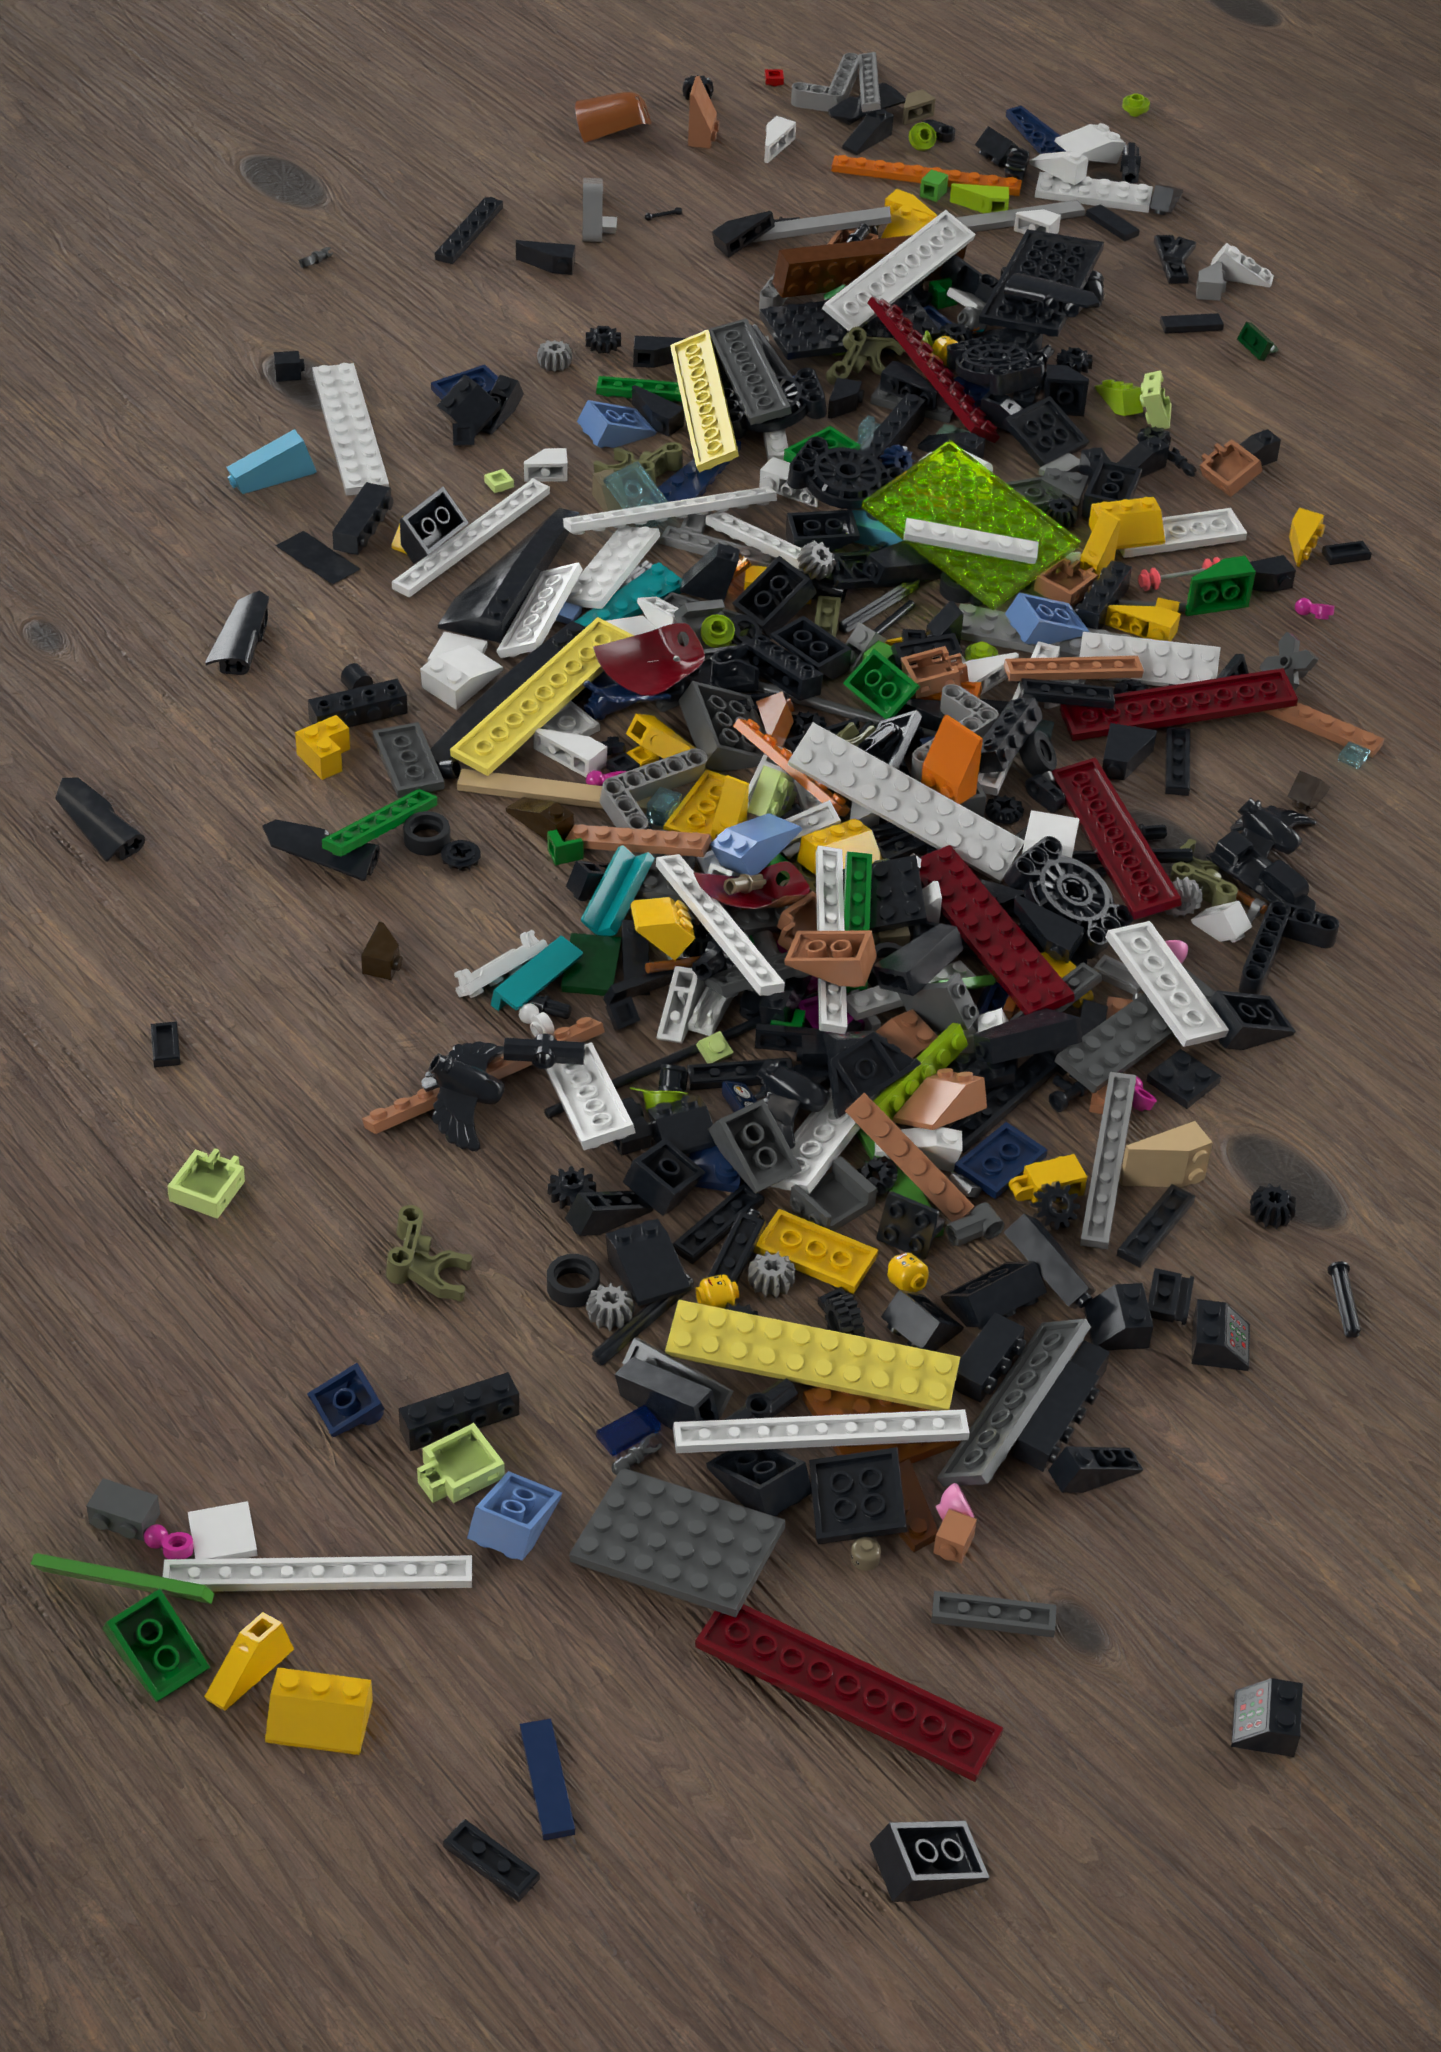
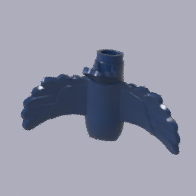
(612, 697)

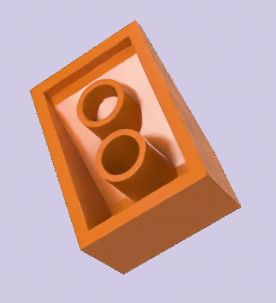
(953, 761)

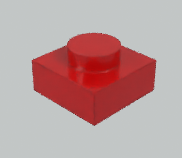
(774, 77)

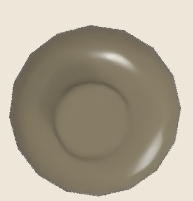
(865, 1553)

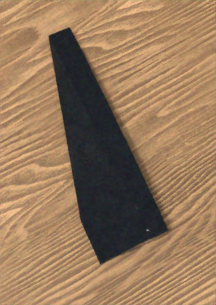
(496, 597)
(504, 688)

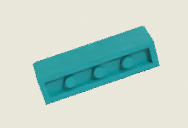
(616, 891)
(536, 974)

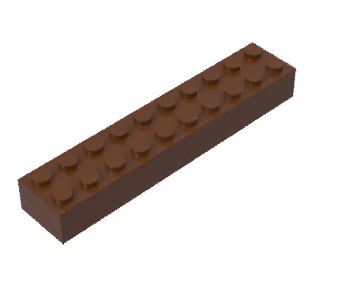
(832, 265)

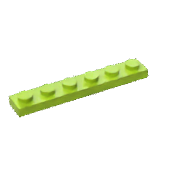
(934, 1057)

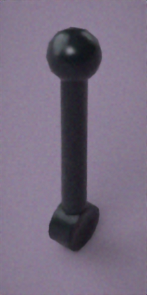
(678, 211)

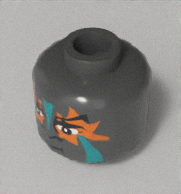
(970, 317)

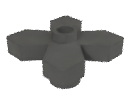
(1294, 662)

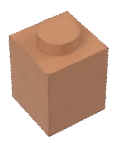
(954, 1536)

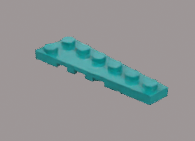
(654, 582)

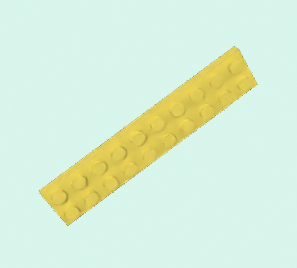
(704, 401)
(536, 700)
(813, 1356)

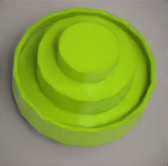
(1136, 104)
(922, 136)
(717, 631)
(980, 650)

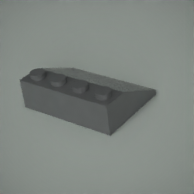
(710, 719)

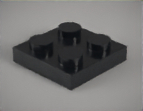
(1183, 1078)

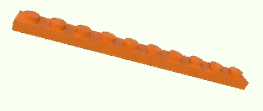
(915, 173)

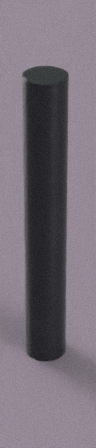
(895, 617)

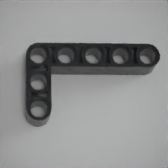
(1284, 921)

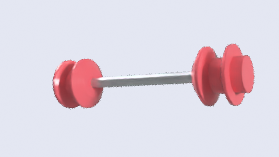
(1154, 578)

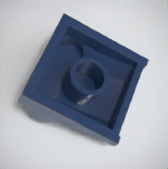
(718, 1170)
(347, 1401)

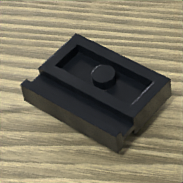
(1170, 1296)

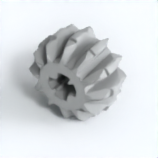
(554, 355)
(816, 560)
(1190, 897)
(771, 1274)
(610, 1306)

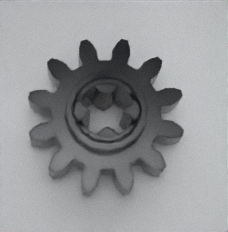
(603, 339)
(1076, 359)
(568, 1185)
(1058, 1196)

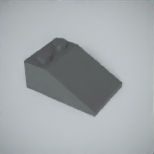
(755, 1146)

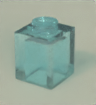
(662, 806)

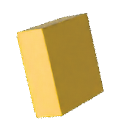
(642, 755)

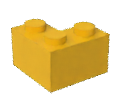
(322, 746)

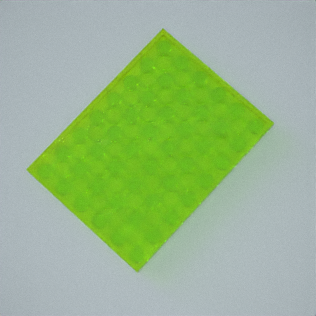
(963, 493)

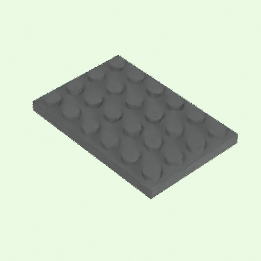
(678, 1541)

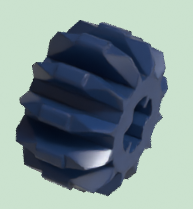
(897, 457)

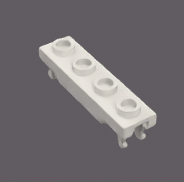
(492, 972)
(708, 1012)

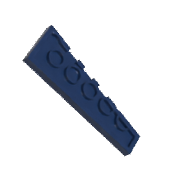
(1034, 130)
(690, 482)

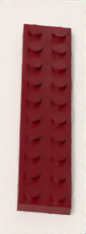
(933, 369)
(1184, 703)
(1116, 839)
(993, 934)
(852, 1689)

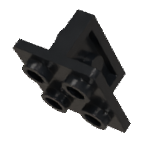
(909, 1225)

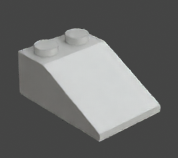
(1093, 142)
(458, 675)
(1057, 826)

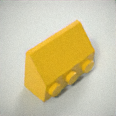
(906, 222)
(1139, 524)
(848, 836)
(664, 924)
(318, 1711)

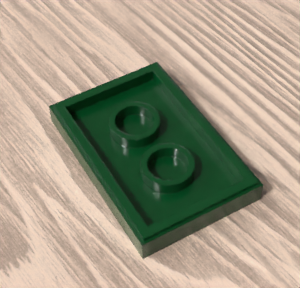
(597, 967)

